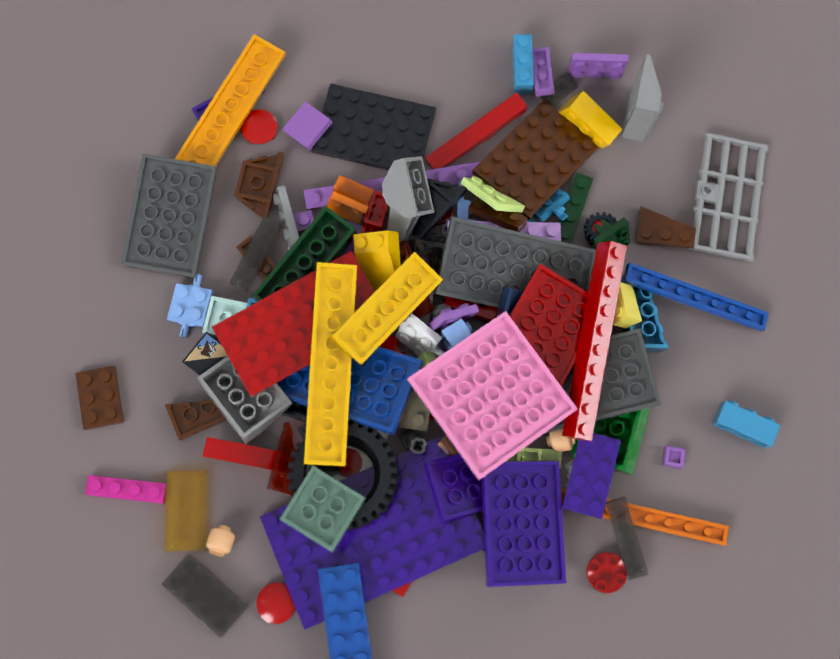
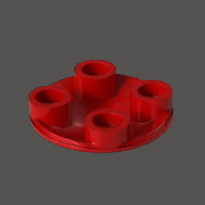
(259, 127)
(606, 572)
(275, 603)

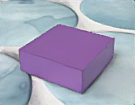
(673, 457)

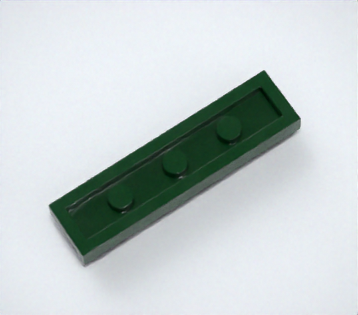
(574, 206)

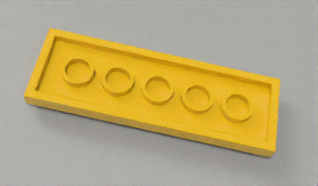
(387, 308)

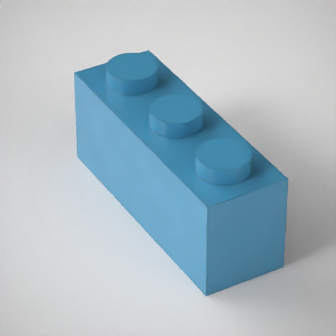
(522, 64)
(746, 424)

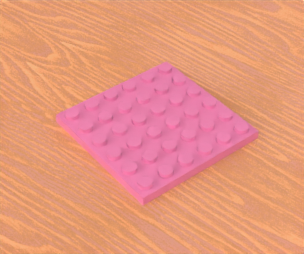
(492, 395)

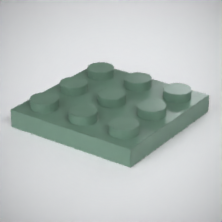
(322, 509)

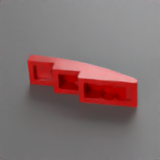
(375, 214)
(239, 453)

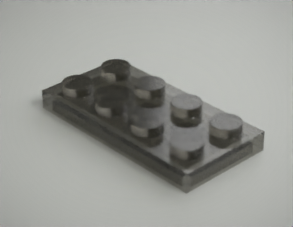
(205, 595)

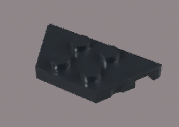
(443, 197)

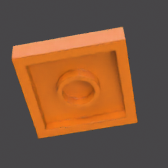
(349, 199)

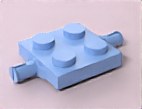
(189, 305)

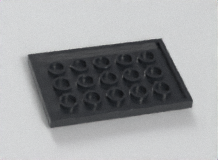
(373, 127)

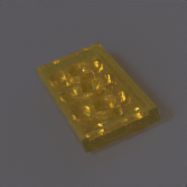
(186, 510)

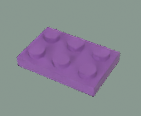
(597, 65)
(448, 317)

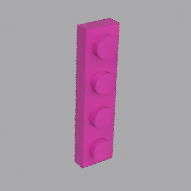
(126, 489)

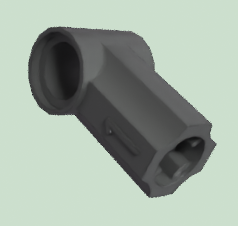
(413, 441)

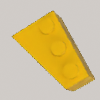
(590, 119)

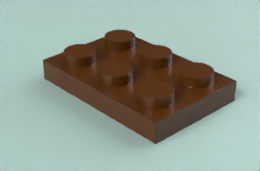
(99, 397)

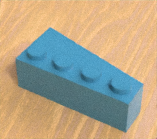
(650, 327)

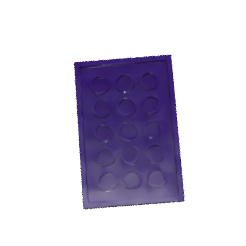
(523, 524)

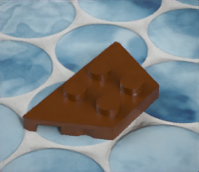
(258, 183)

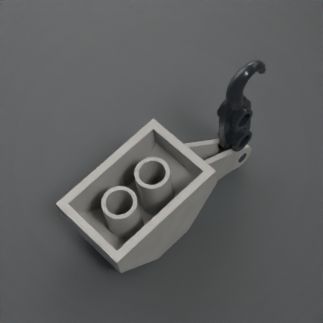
(409, 198)

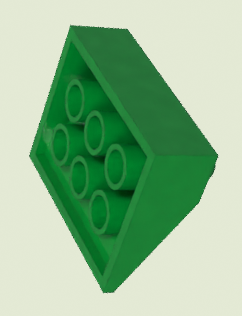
(628, 429)

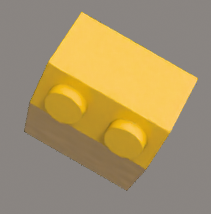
(377, 255)

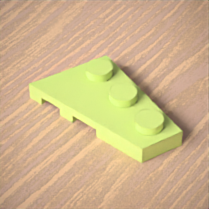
(491, 196)

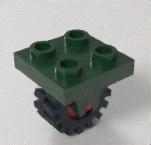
(605, 228)

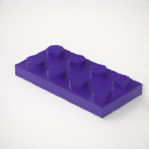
(591, 476)

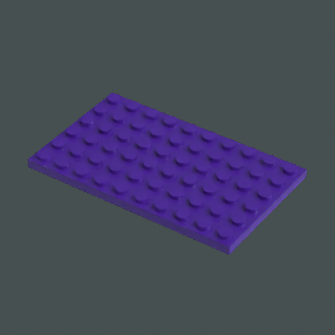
(390, 551)

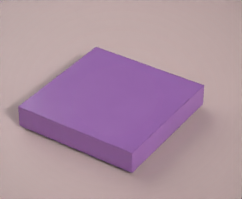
(307, 125)

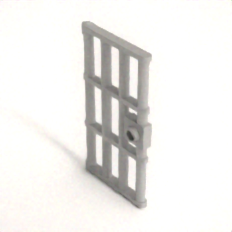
(714, 193)

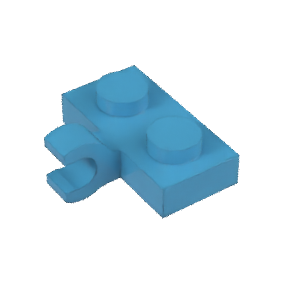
(553, 205)

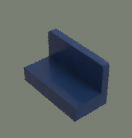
(508, 300)

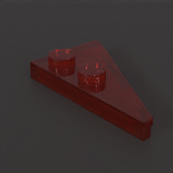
(278, 477)

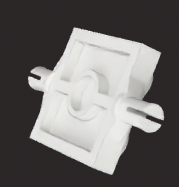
(419, 336)

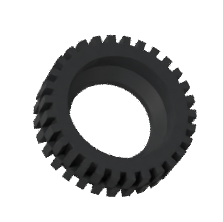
(384, 464)

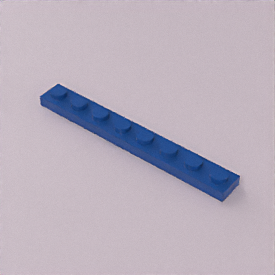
(695, 297)

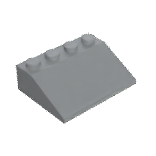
(643, 103)
(245, 413)

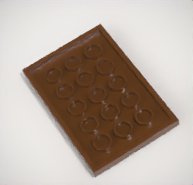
(536, 158)

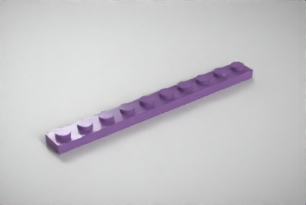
(453, 174)

